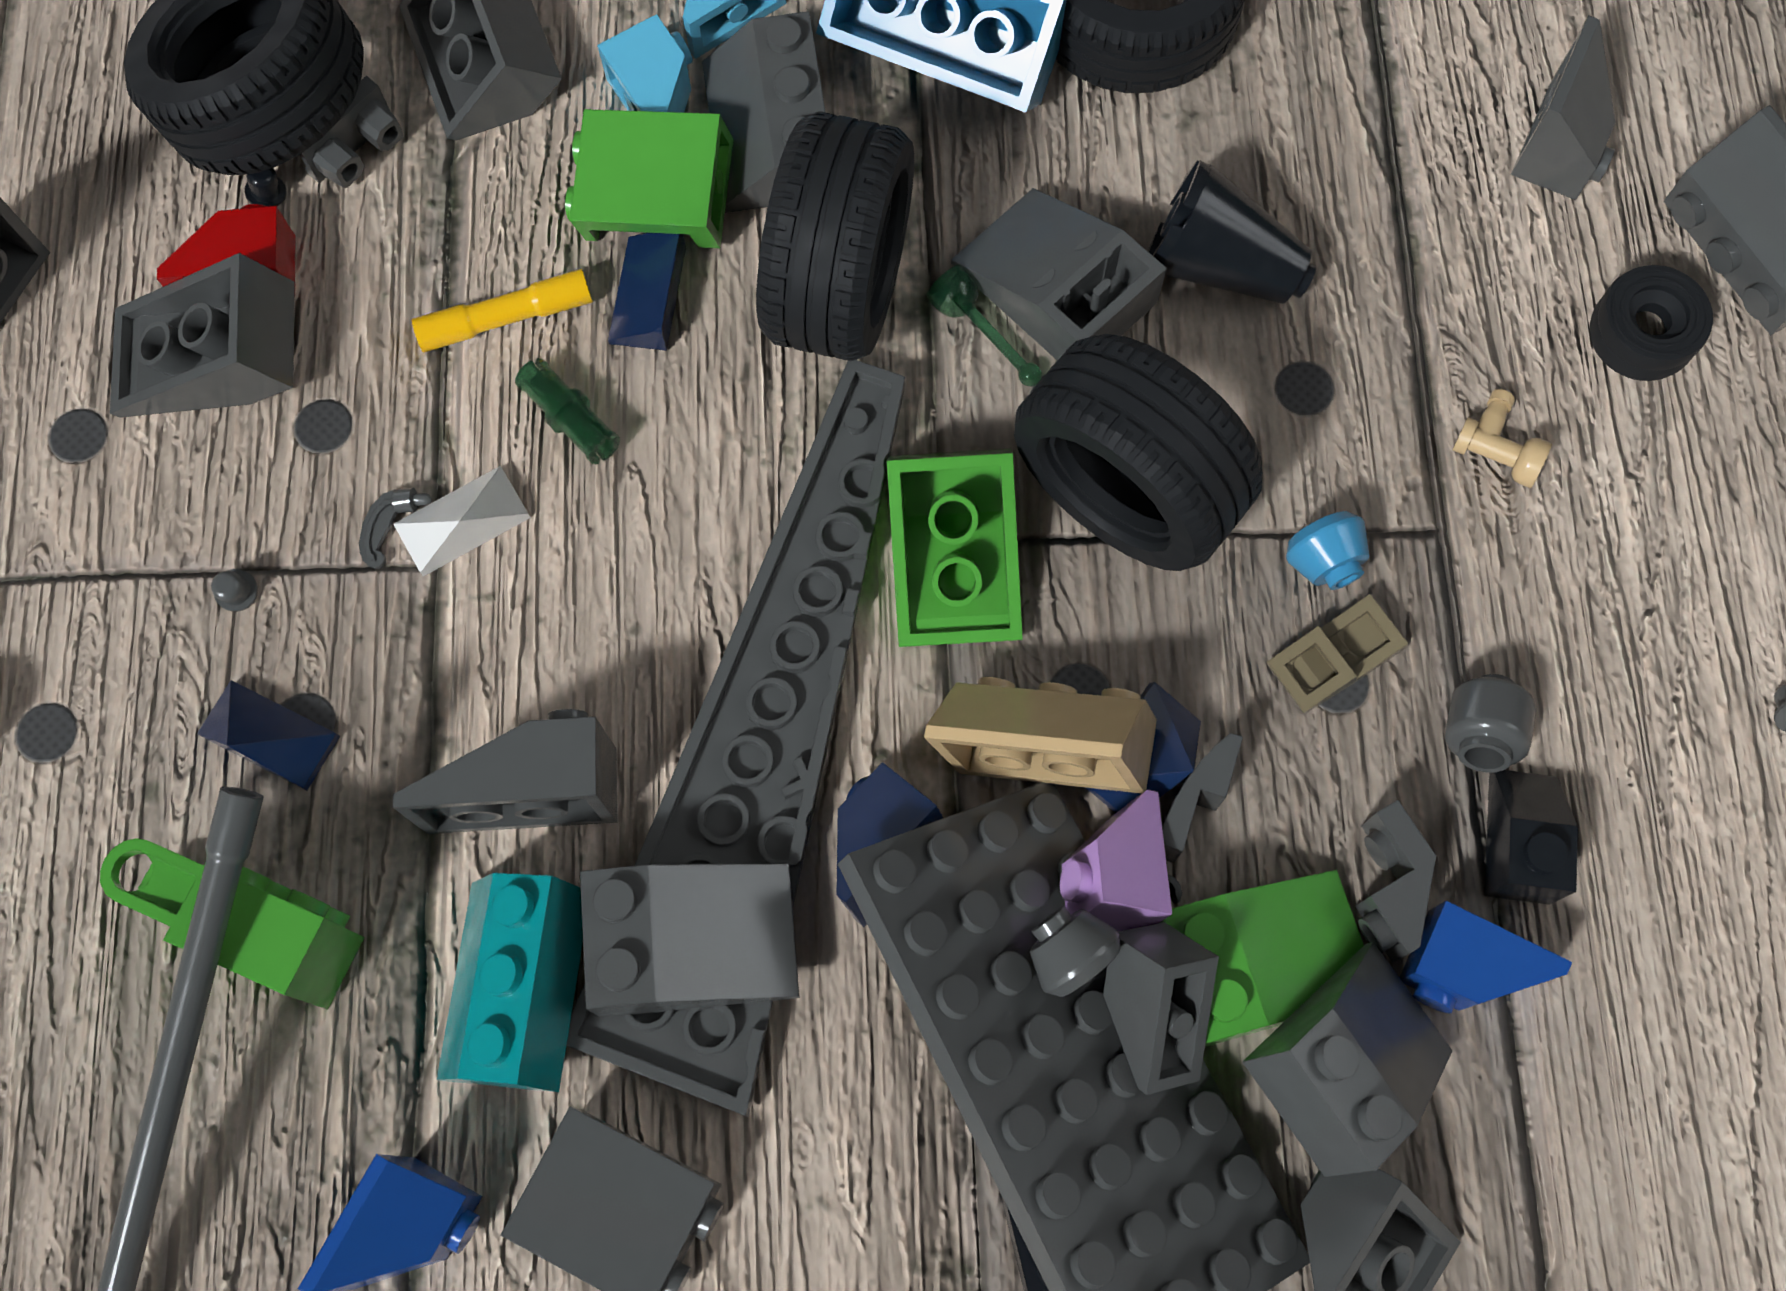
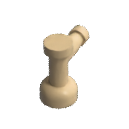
(1485, 439)

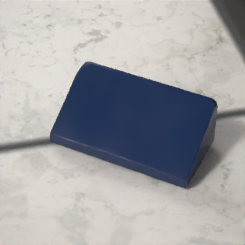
(648, 291)

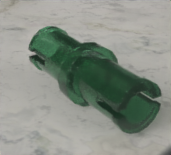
(567, 410)

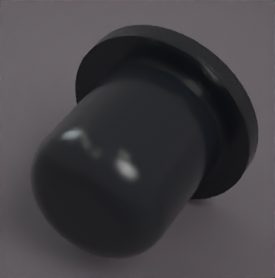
(265, 188)

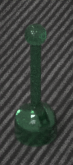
(956, 296)

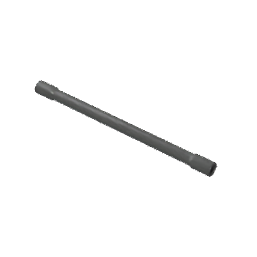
(226, 851)

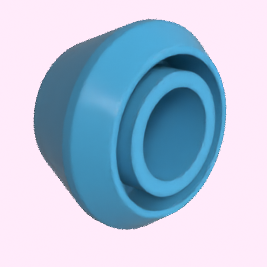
(1330, 550)

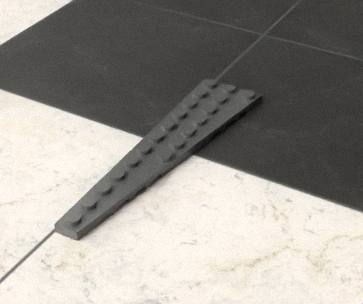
(765, 732)

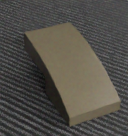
(1337, 654)

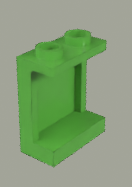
(650, 174)

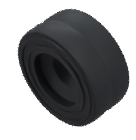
(1670, 296)

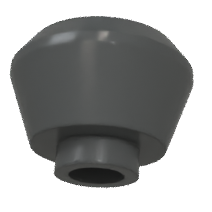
(1072, 950)

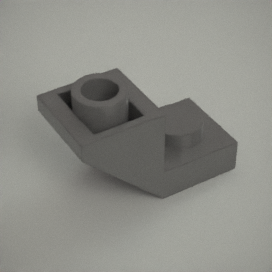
(1397, 912)

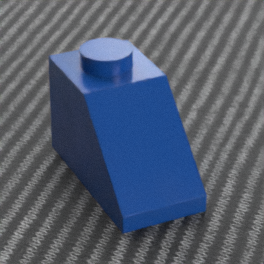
(1474, 961)

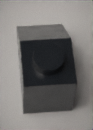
(1529, 839)

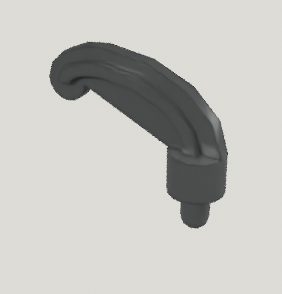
(380, 519)

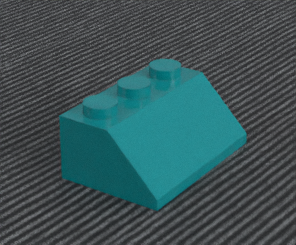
(514, 983)

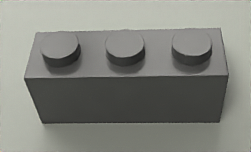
(481, 60)
(761, 88)
(1738, 213)

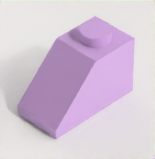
(1122, 869)

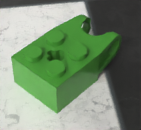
(271, 933)

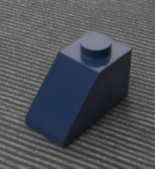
(876, 811)

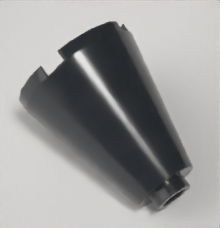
(1229, 241)

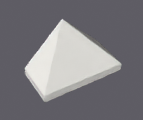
(461, 521)

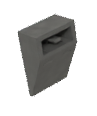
(1062, 272)

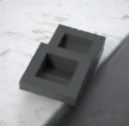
(1204, 787)

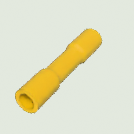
(466, 321)

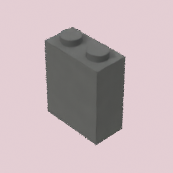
(613, 1208)

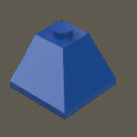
(394, 1224)

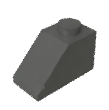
(1161, 1004)

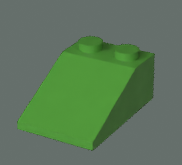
(955, 547)
(1272, 948)

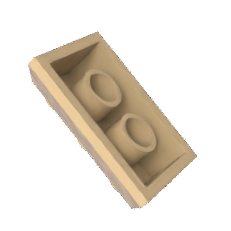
(1046, 734)

